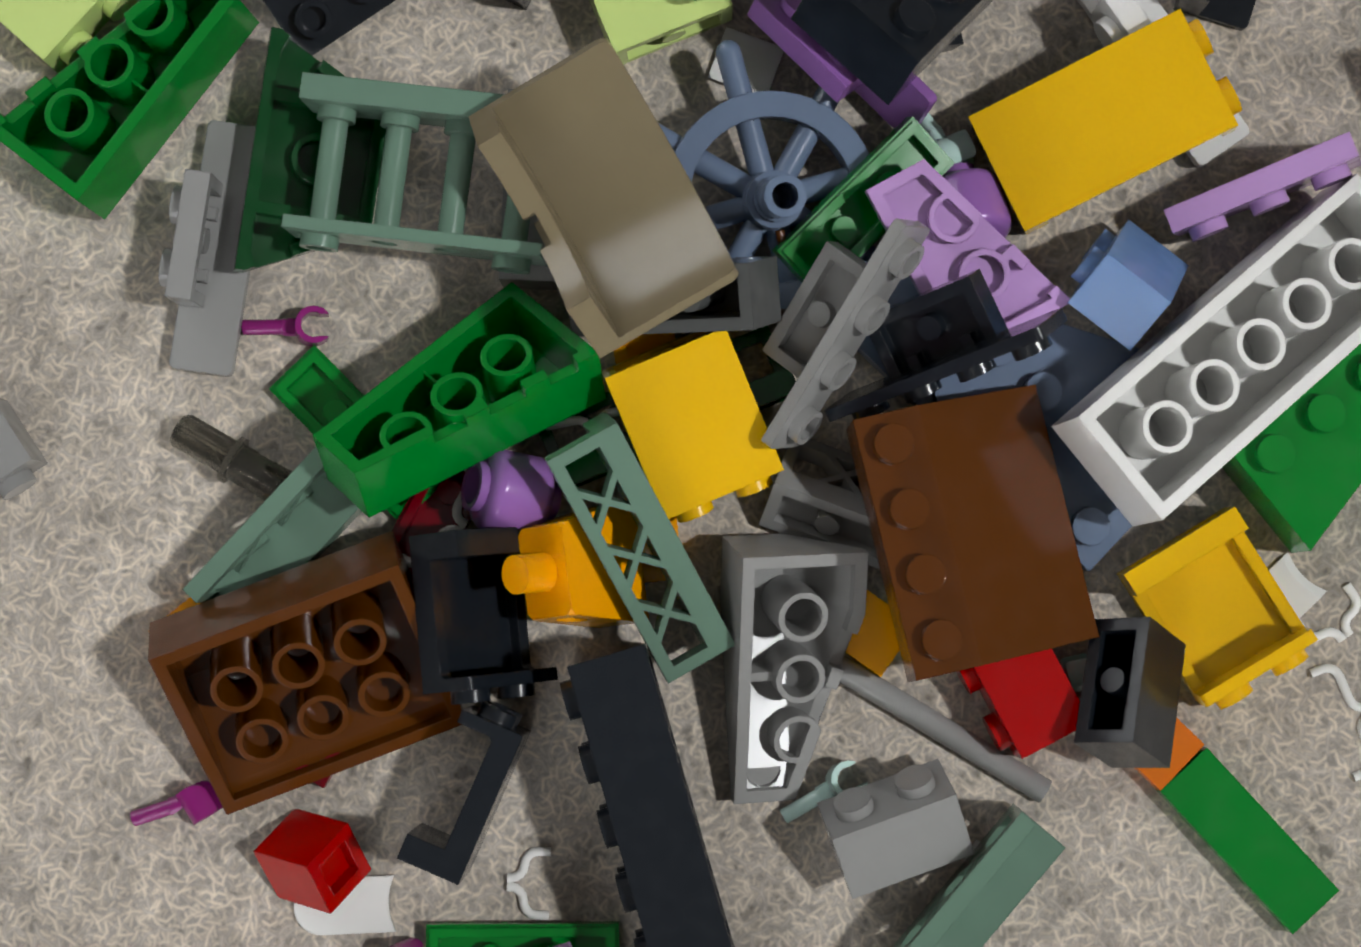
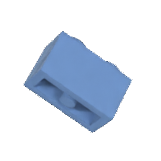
(1126, 282)

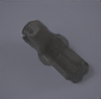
(228, 456)

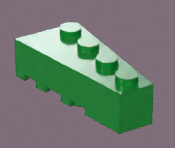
(124, 96)
(460, 402)
(1306, 459)

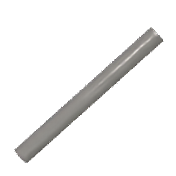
(944, 730)

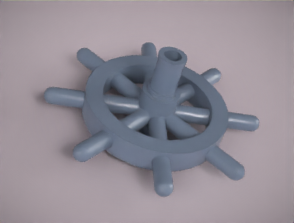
(768, 196)

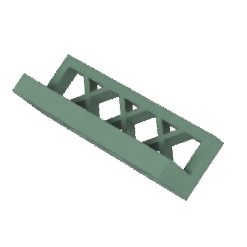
(656, 532)
(280, 535)
(986, 885)

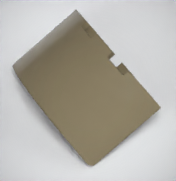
(608, 196)

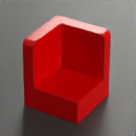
(312, 860)

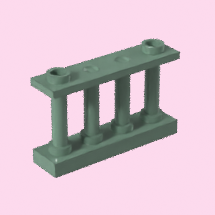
(401, 112)

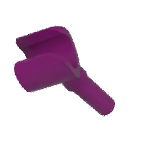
(287, 326)
(197, 801)

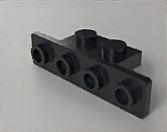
(941, 335)

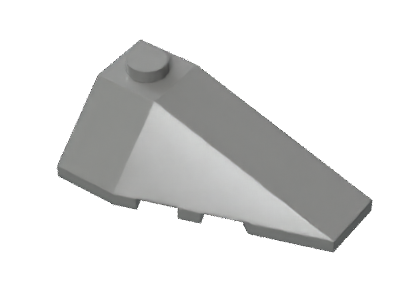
(791, 621)

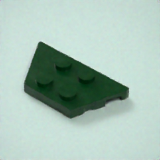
(286, 160)

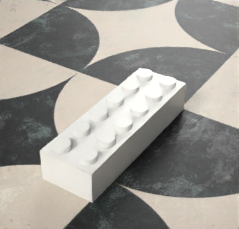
(1226, 363)

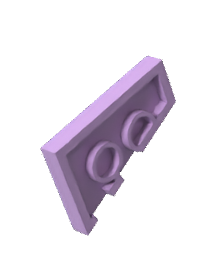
(1265, 188)
(963, 243)

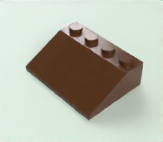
(971, 531)
(300, 673)

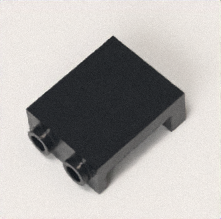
(467, 619)
(455, 854)

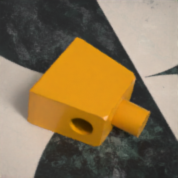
(565, 576)

